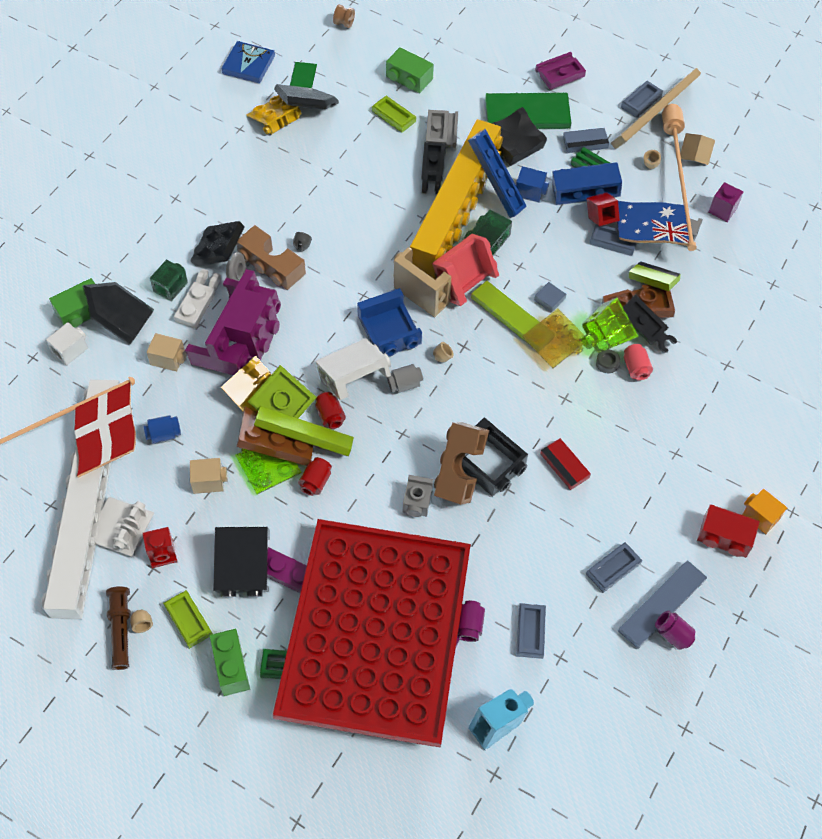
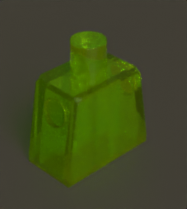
(607, 327)

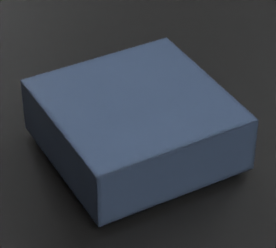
(550, 297)

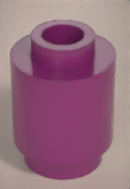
(471, 621)
(675, 630)

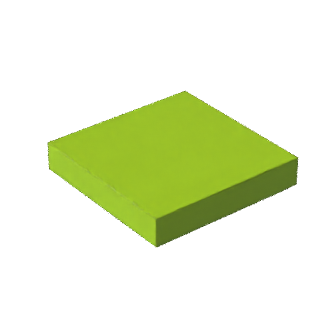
(283, 394)

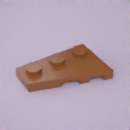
(656, 299)
(271, 443)

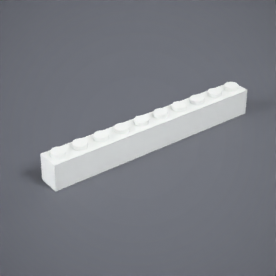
(76, 533)

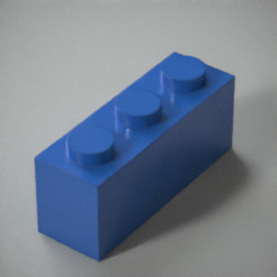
(586, 181)

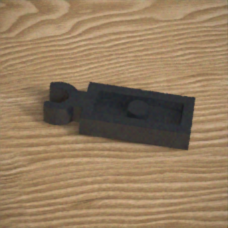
(647, 323)

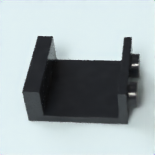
(241, 561)

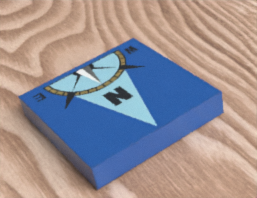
(248, 62)

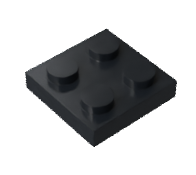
(217, 243)

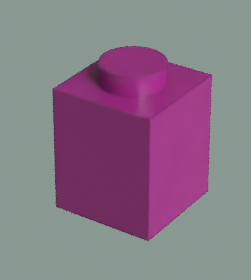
(725, 202)

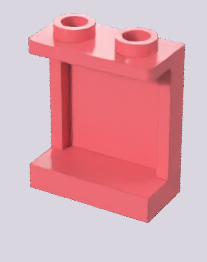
(467, 266)

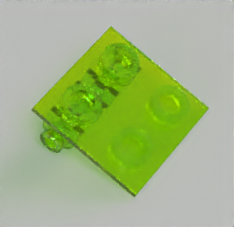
(265, 470)

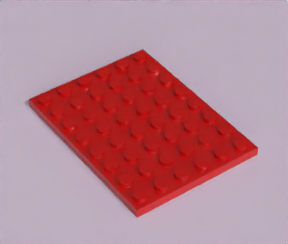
(375, 634)

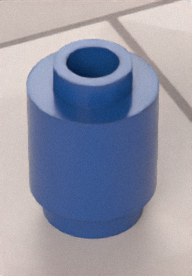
(162, 429)

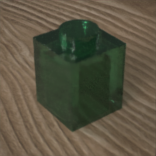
(169, 280)

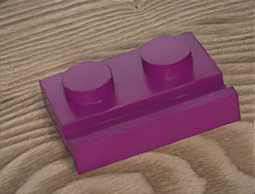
(560, 70)

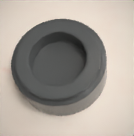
(608, 361)

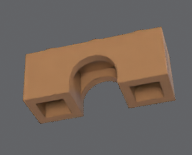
(282, 268)
(452, 482)

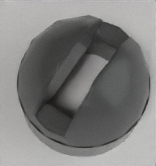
(302, 240)

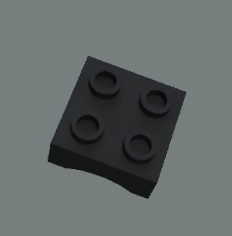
(519, 137)

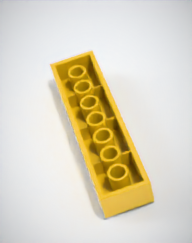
(453, 203)

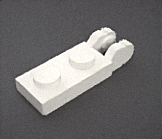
(197, 299)

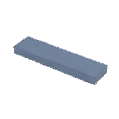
(666, 598)

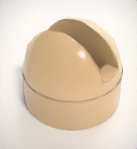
(655, 158)
(443, 352)
(141, 621)

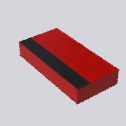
(565, 464)

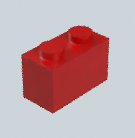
(728, 531)

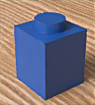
(532, 184)

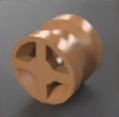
(344, 16)

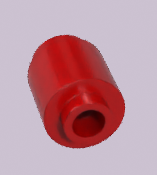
(329, 410)
(315, 476)

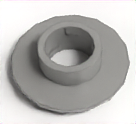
(236, 266)

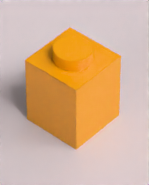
(765, 509)

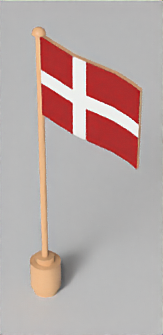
(101, 429)

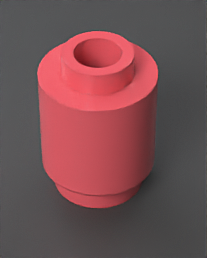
(637, 362)

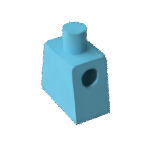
(500, 717)

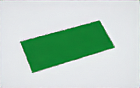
(303, 74)

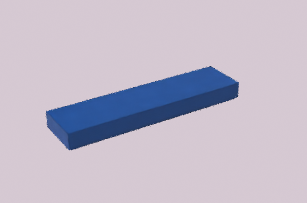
(497, 173)

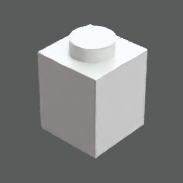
(67, 343)

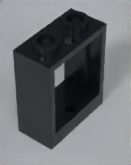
(509, 449)

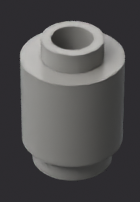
(405, 378)

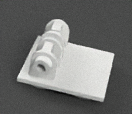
(122, 525)

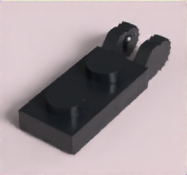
(433, 165)

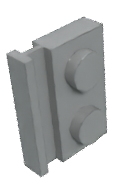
(442, 127)

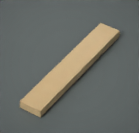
(656, 108)

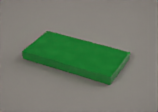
(543, 109)

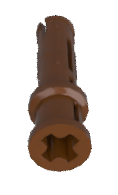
(118, 615)

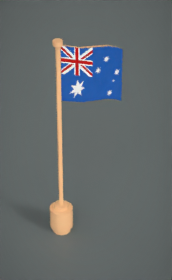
(659, 220)

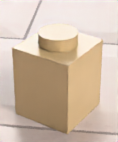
(166, 352)
(207, 475)

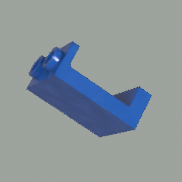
(389, 323)

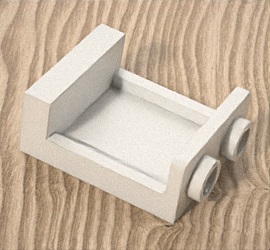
(351, 364)

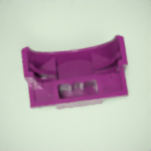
(246, 319)

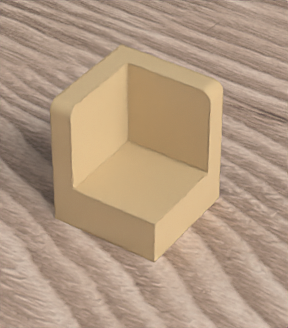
(697, 148)

